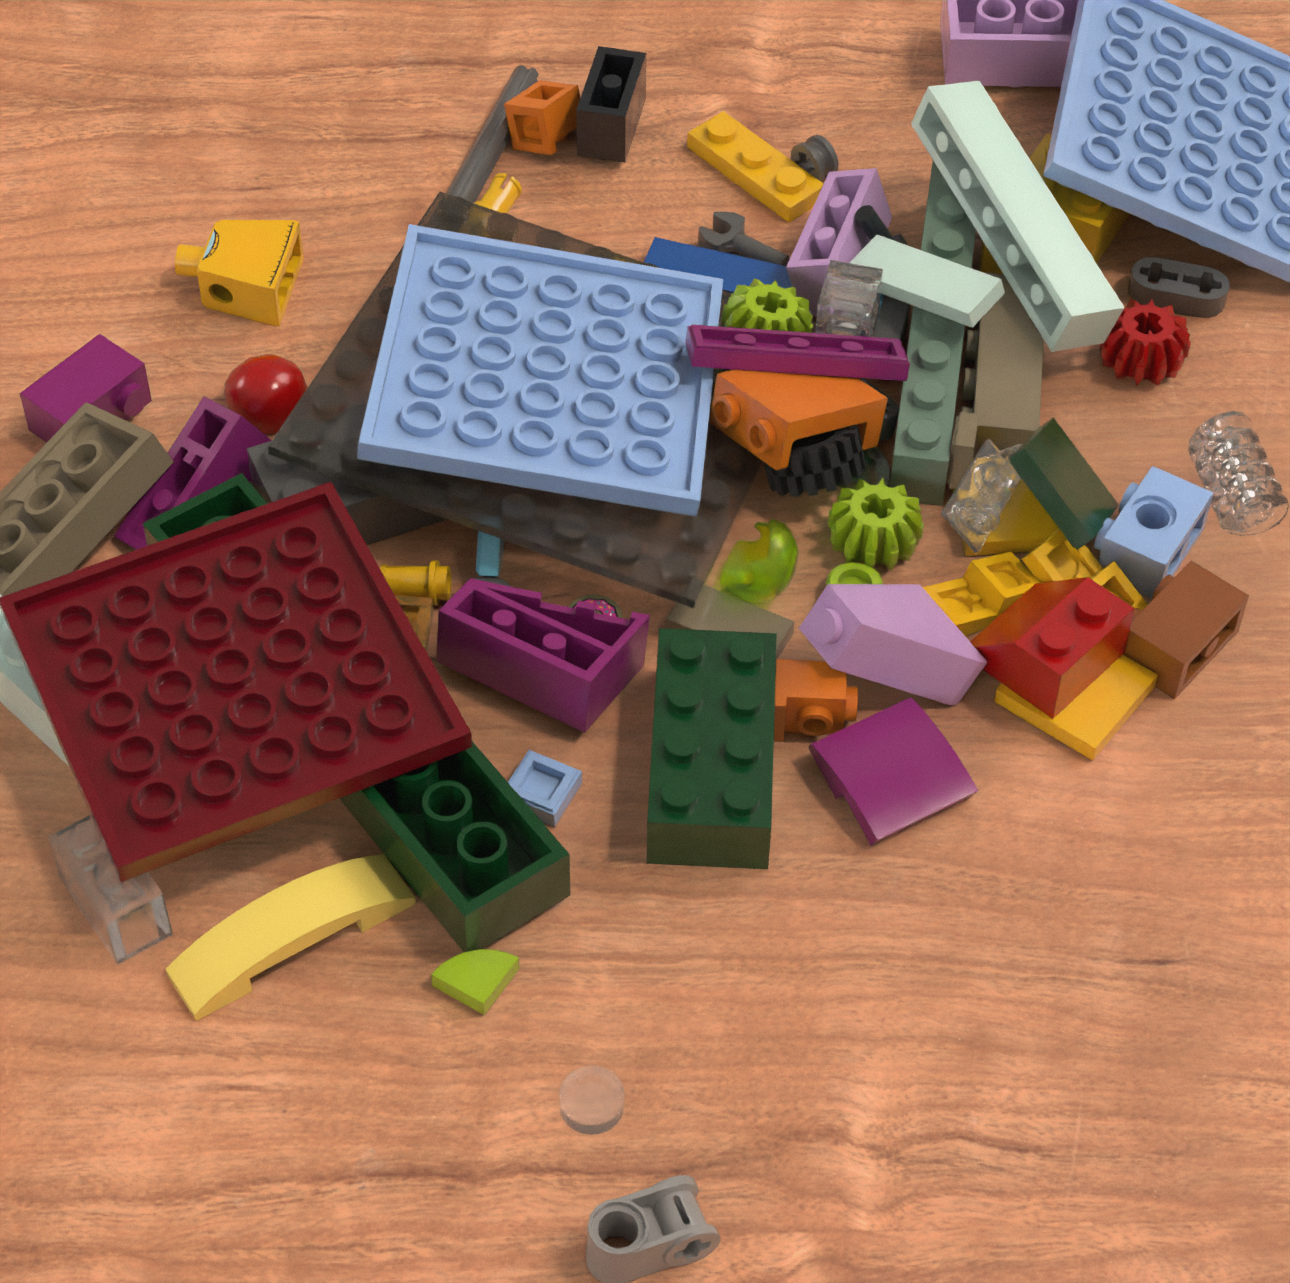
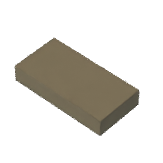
(727, 613)

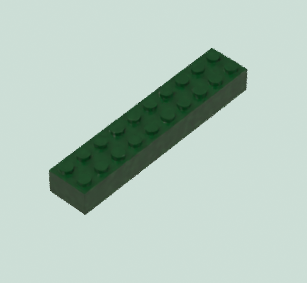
(446, 826)

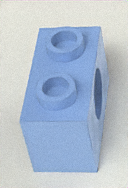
(1154, 528)

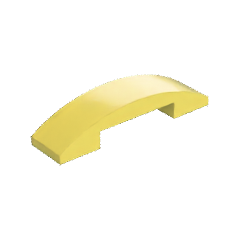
(282, 924)

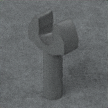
(732, 238)

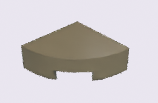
(962, 447)

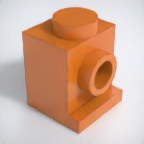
(542, 116)
(811, 698)

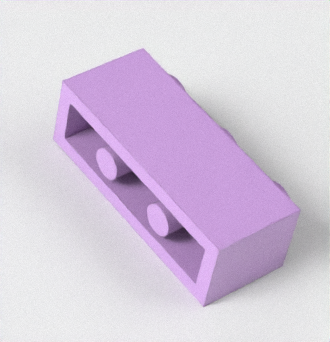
(832, 229)

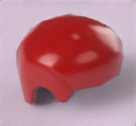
(265, 391)

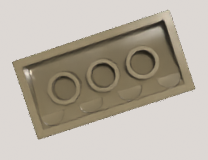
(73, 495)

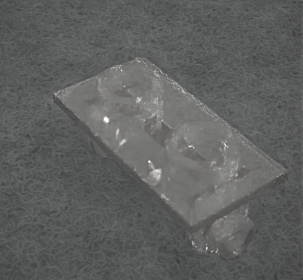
(982, 494)

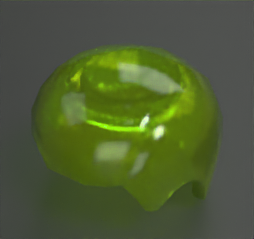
(762, 567)

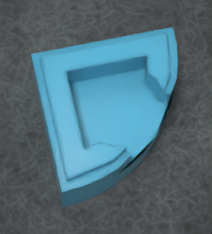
(489, 555)

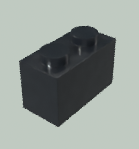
(611, 104)

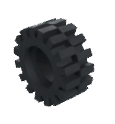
(820, 463)

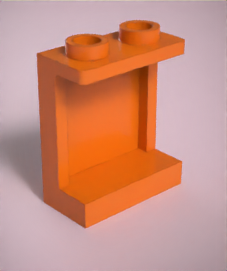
(775, 409)

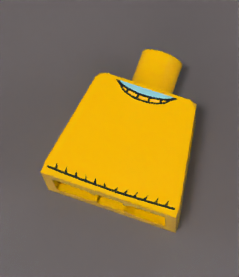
(246, 267)

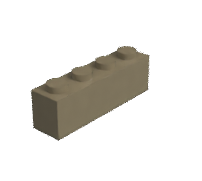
(1005, 373)

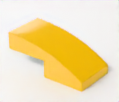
(1058, 560)
(983, 592)

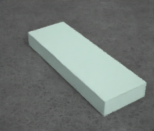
(931, 281)

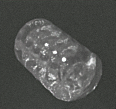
(1238, 474)

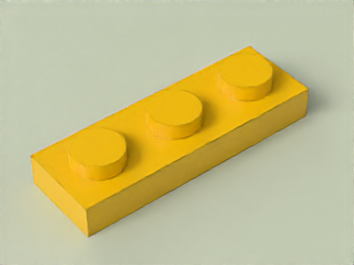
(755, 166)

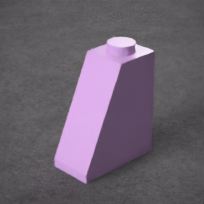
(893, 639)

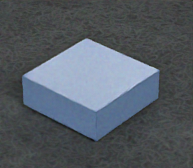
(545, 785)

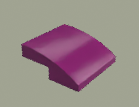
(893, 770)

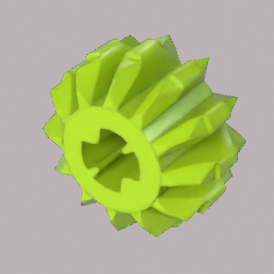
(767, 308)
(875, 524)

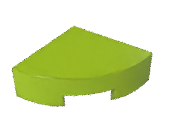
(476, 977)

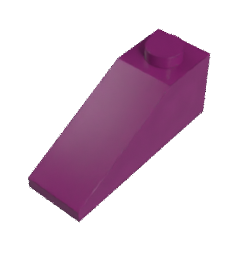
(204, 455)

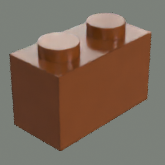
(1185, 626)

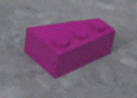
(541, 652)

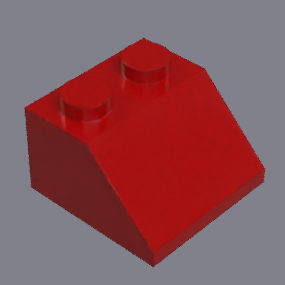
(1056, 641)

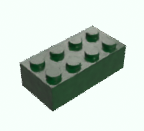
(712, 749)

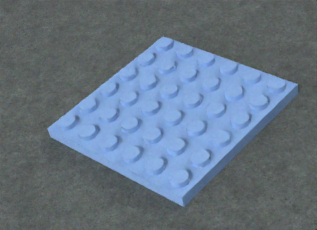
(1178, 127)
(543, 371)

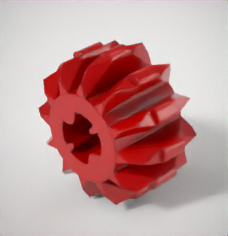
(1146, 343)

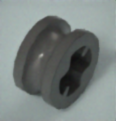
(816, 156)

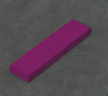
(796, 352)

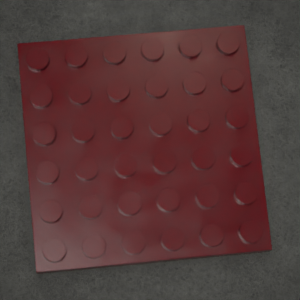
(231, 679)

